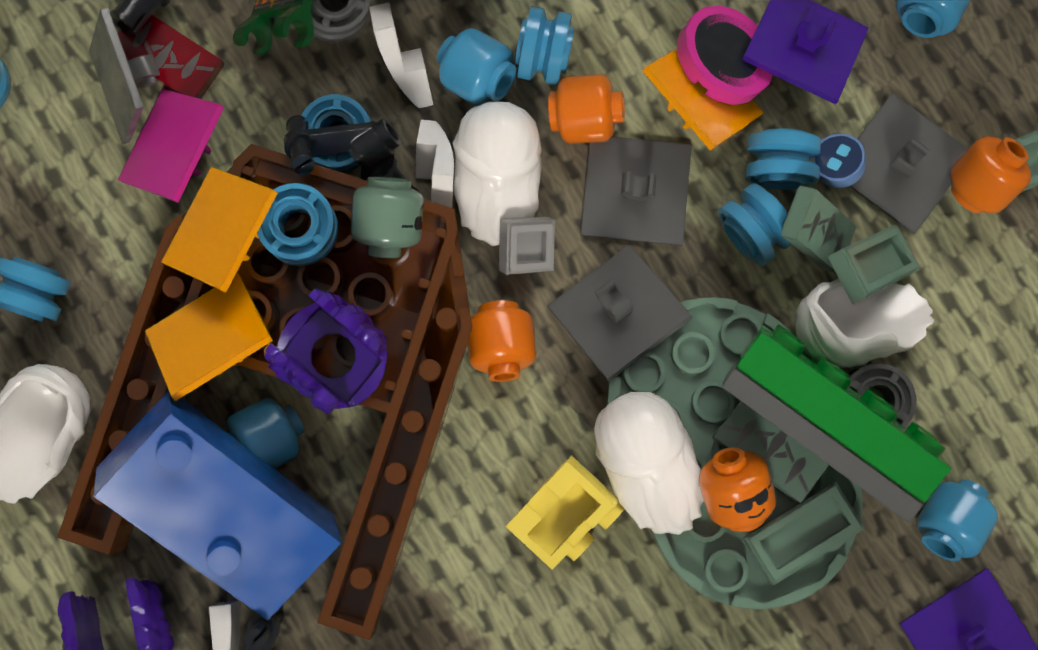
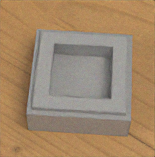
(526, 245)

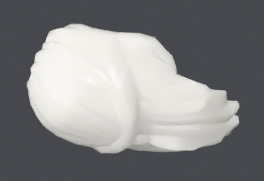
(496, 168)
(864, 330)
(39, 423)
(650, 462)

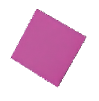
(171, 144)

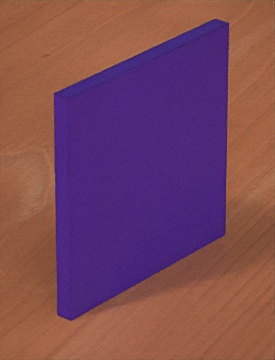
(806, 46)
(969, 619)

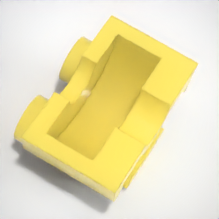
(563, 513)

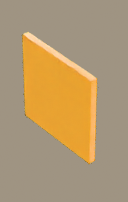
(709, 119)
(219, 228)
(207, 337)

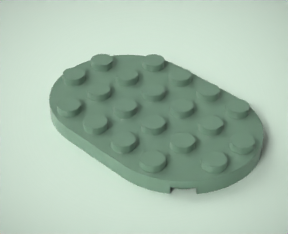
(689, 375)

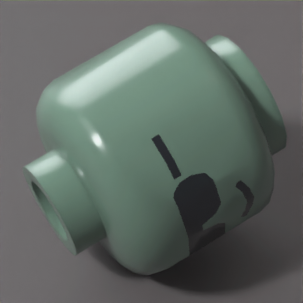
(387, 216)

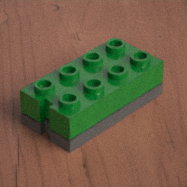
(836, 423)

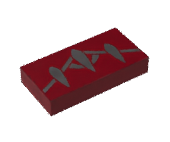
(180, 61)

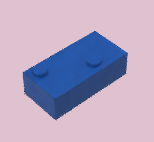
(216, 505)

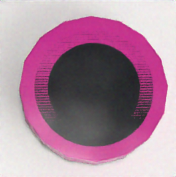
(713, 52)

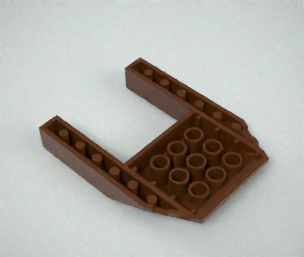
(411, 298)

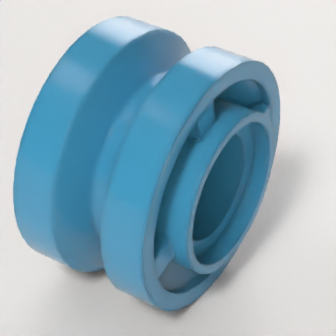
(544, 45)
(332, 109)
(783, 158)
(755, 223)
(318, 240)
(30, 289)

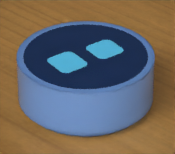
(840, 160)

